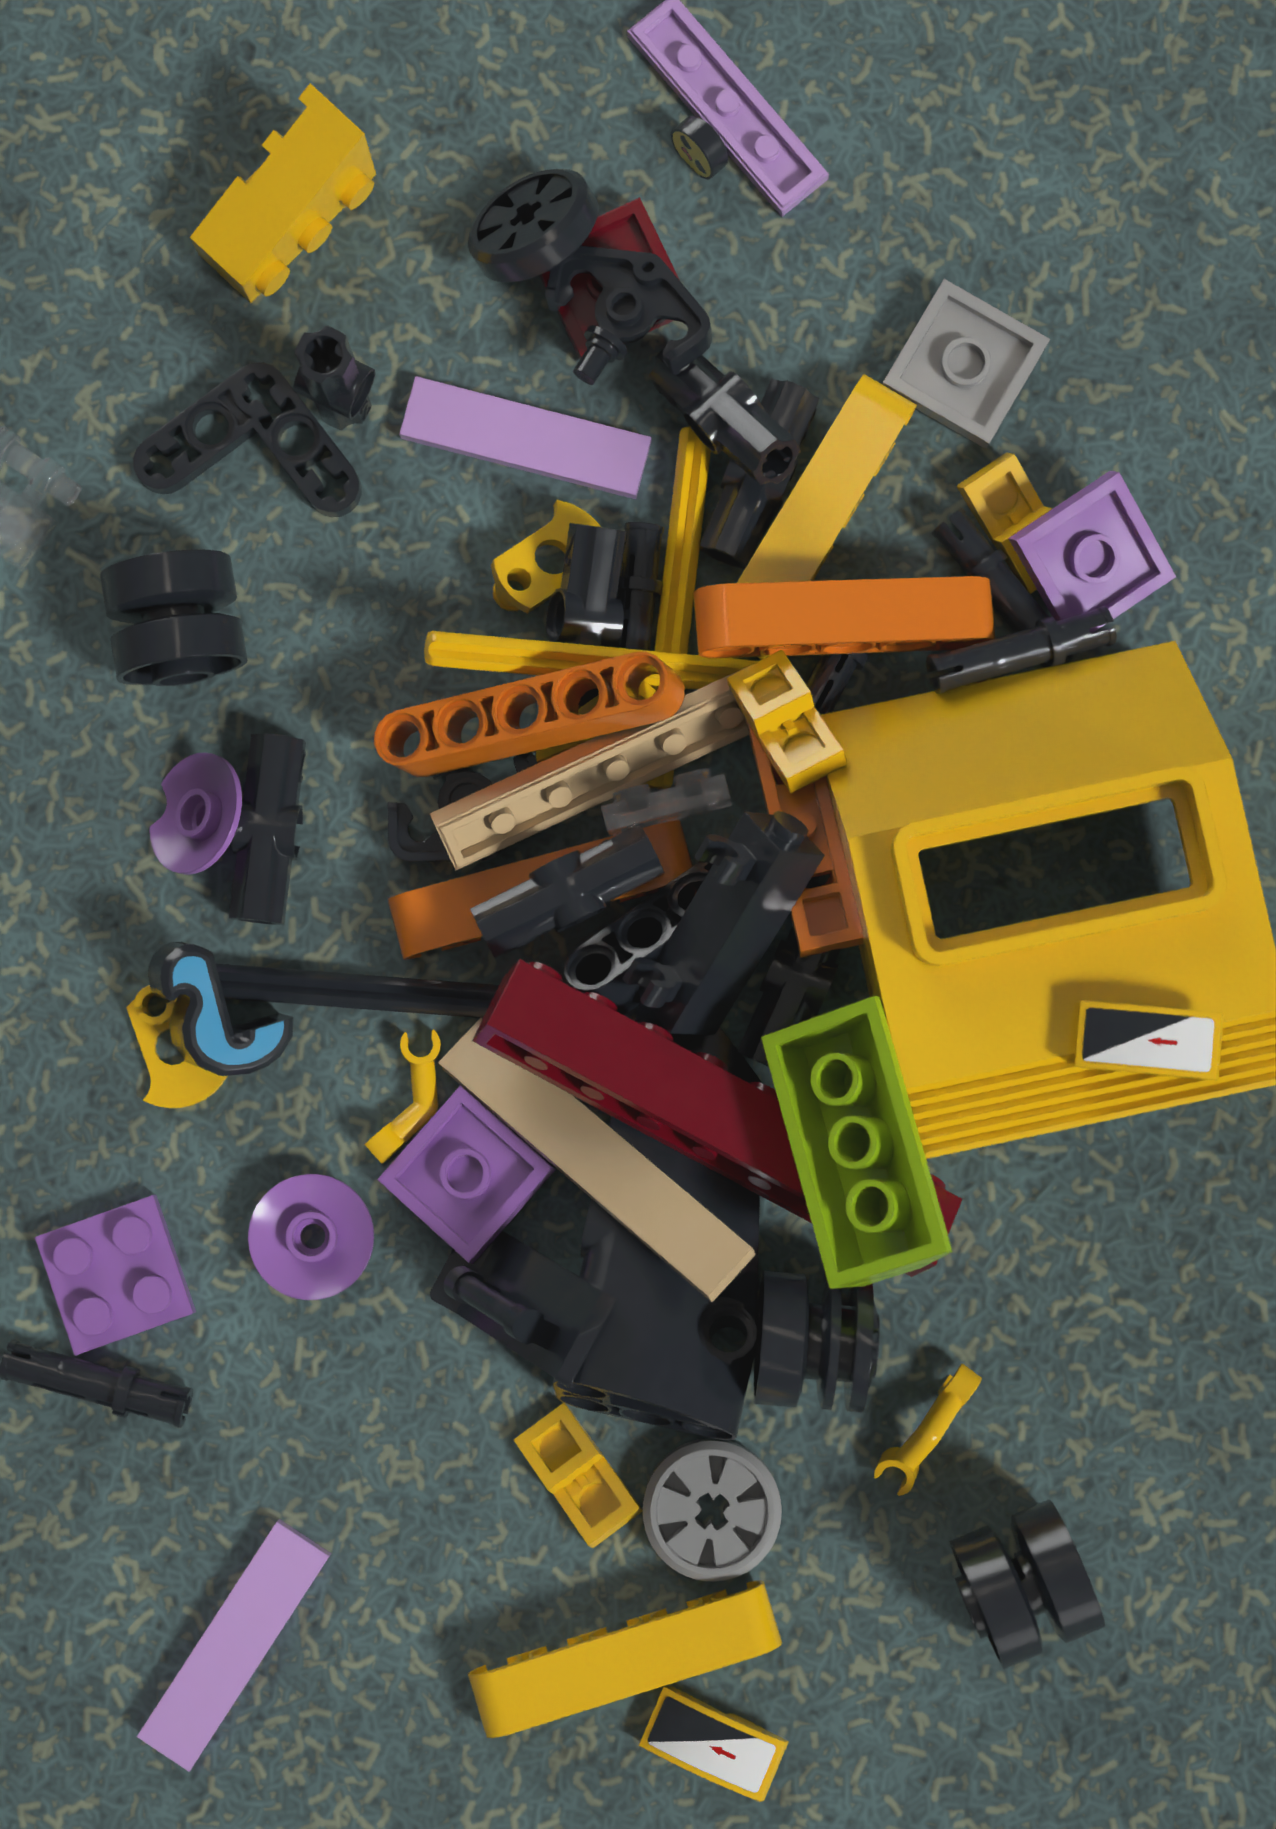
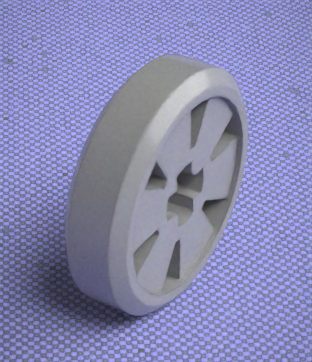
(751, 1512)

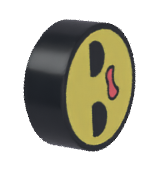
(700, 146)

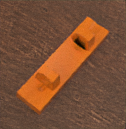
(827, 914)

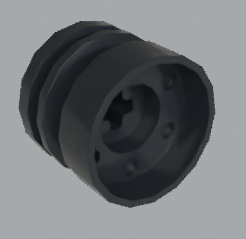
(814, 1342)

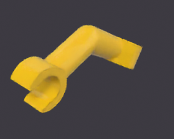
(418, 1113)
(951, 1397)

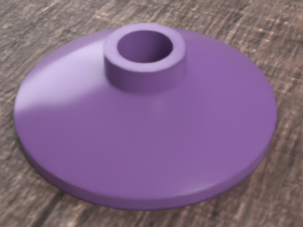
(199, 813)
(278, 1243)

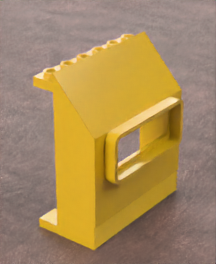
(995, 1012)

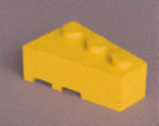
(288, 199)

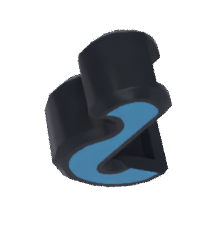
(201, 1018)

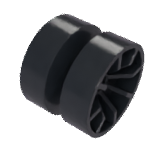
(172, 617)
(1041, 1578)

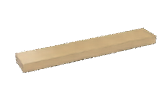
(587, 775)
(603, 1167)

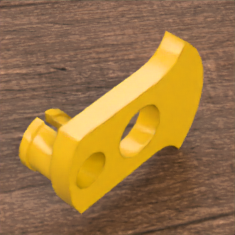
(520, 562)
(170, 1084)

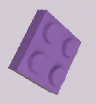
(1093, 552)
(466, 1174)
(115, 1274)

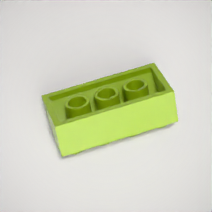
(856, 1145)

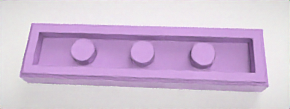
(729, 104)
(525, 437)
(234, 1645)

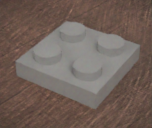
(965, 363)

